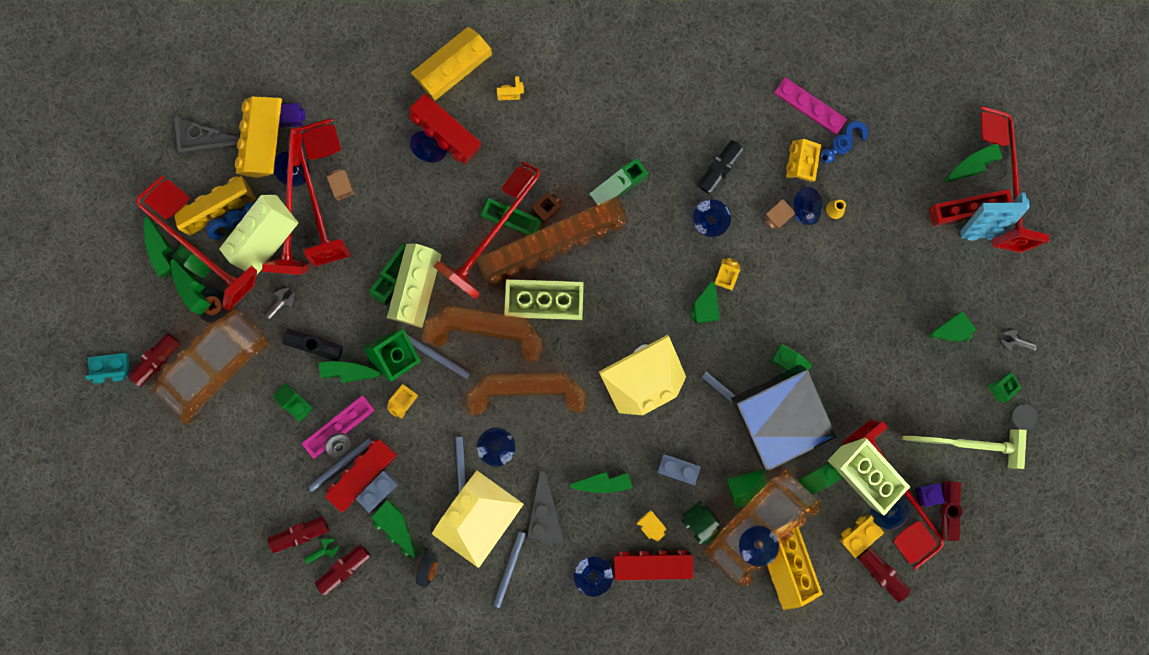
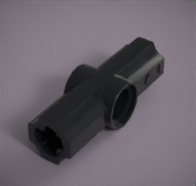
(720, 167)
(301, 341)

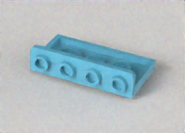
(995, 218)

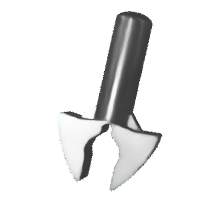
(280, 303)
(1016, 342)

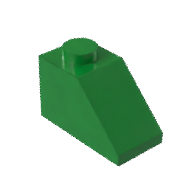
(706, 307)
(955, 329)
(787, 358)
(820, 478)
(746, 487)

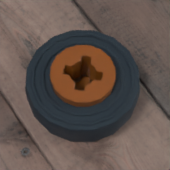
(216, 297)
(426, 569)

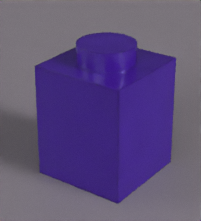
(291, 115)
(929, 494)

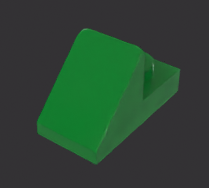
(191, 262)
(1005, 387)
(292, 402)

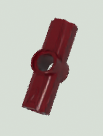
(153, 359)
(951, 524)
(298, 534)
(342, 569)
(884, 574)

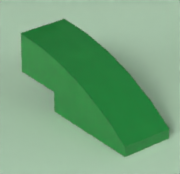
(975, 163)
(517, 221)
(157, 248)
(385, 285)
(189, 288)
(347, 371)
(602, 484)

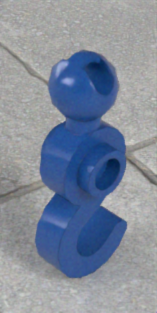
(843, 143)
(230, 221)

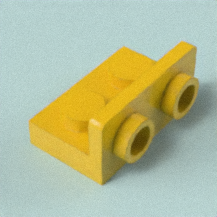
(803, 160)
(861, 535)

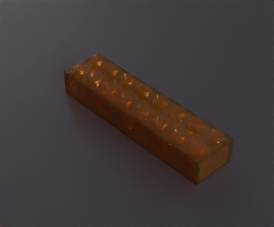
(552, 240)

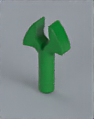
(322, 551)

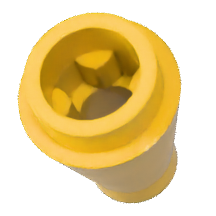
(833, 211)

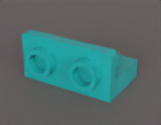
(108, 367)

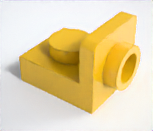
(508, 92)
(727, 273)
(401, 401)

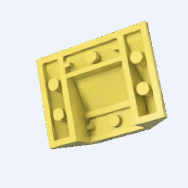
(645, 378)
(477, 518)

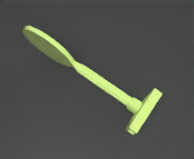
(1014, 448)

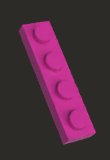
(810, 106)
(341, 423)

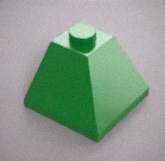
(392, 354)

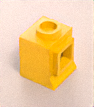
(652, 526)

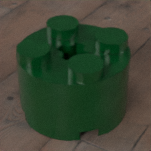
(702, 522)

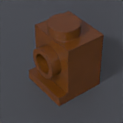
(547, 199)

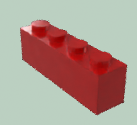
(444, 129)
(964, 208)
(361, 475)
(653, 566)

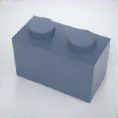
(678, 469)
(377, 491)

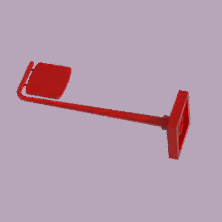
(995, 130)
(321, 143)
(516, 187)
(167, 201)
(286, 263)
(914, 540)

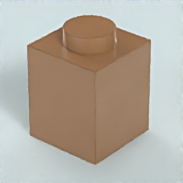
(340, 184)
(778, 215)

